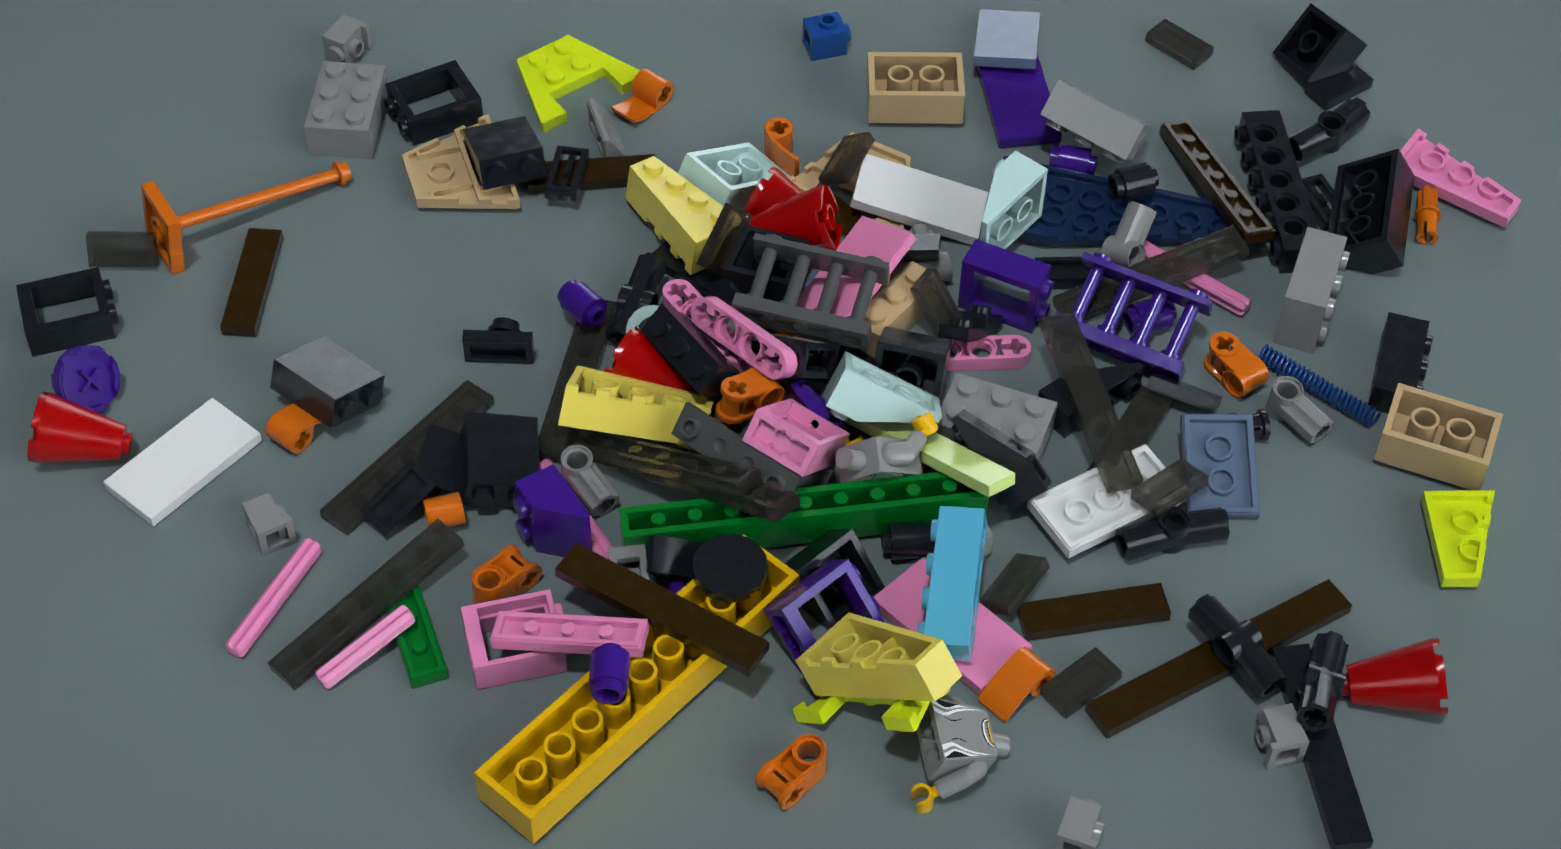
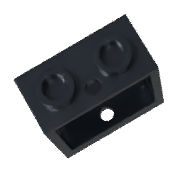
(439, 120)
(70, 331)

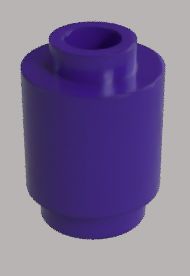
(1073, 159)
(582, 303)
(1134, 315)
(609, 673)

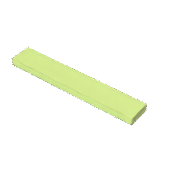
(948, 458)

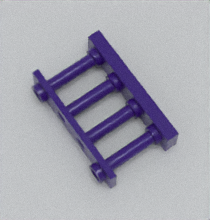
(1105, 338)

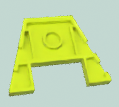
(563, 69)
(901, 716)

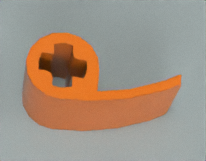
(649, 96)
(779, 145)
(291, 428)
(446, 508)
(1017, 678)

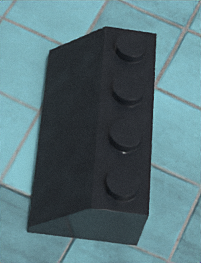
(1379, 200)

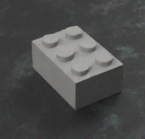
(346, 110)
(1094, 122)
(1310, 290)
(1010, 411)

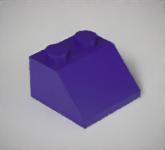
(550, 513)

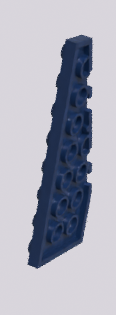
(1084, 213)

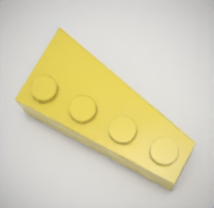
(674, 207)
(625, 405)
(878, 662)

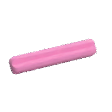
(365, 646)

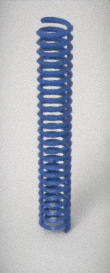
(1268, 352)

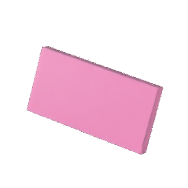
(865, 239)
(993, 638)

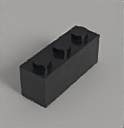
(689, 351)
(1399, 358)

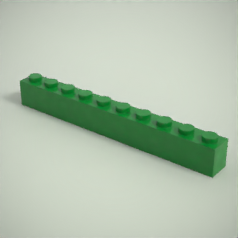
(855, 505)

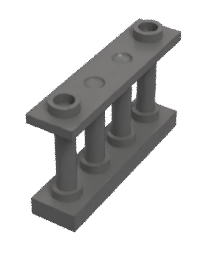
(819, 322)
(724, 442)

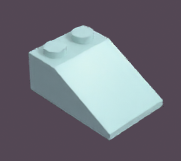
(728, 172)
(1013, 199)
(874, 395)

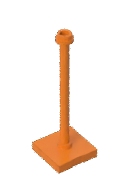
(162, 219)

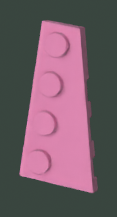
(1458, 181)

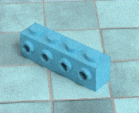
(955, 578)

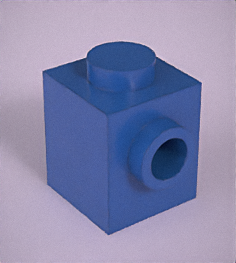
(825, 36)

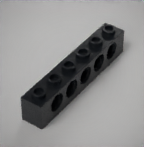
(1276, 183)

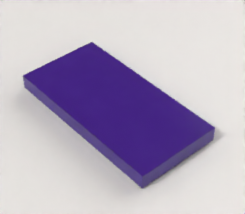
(1015, 105)

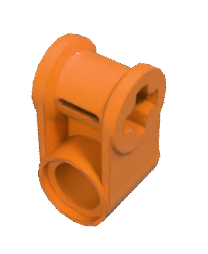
(1234, 368)
(745, 394)
(504, 576)
(790, 776)

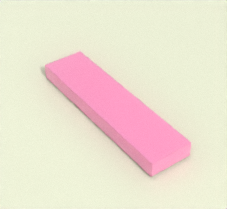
(567, 632)

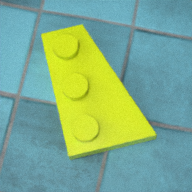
(1458, 533)

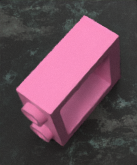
(787, 436)
(482, 617)

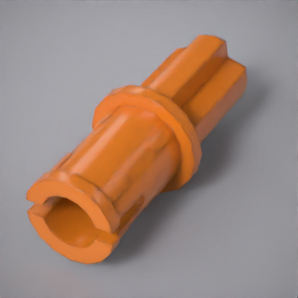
(1427, 215)

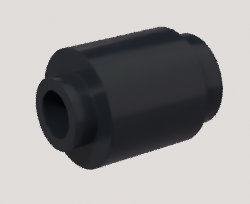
(1133, 182)
(907, 540)

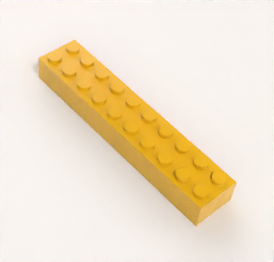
(583, 741)

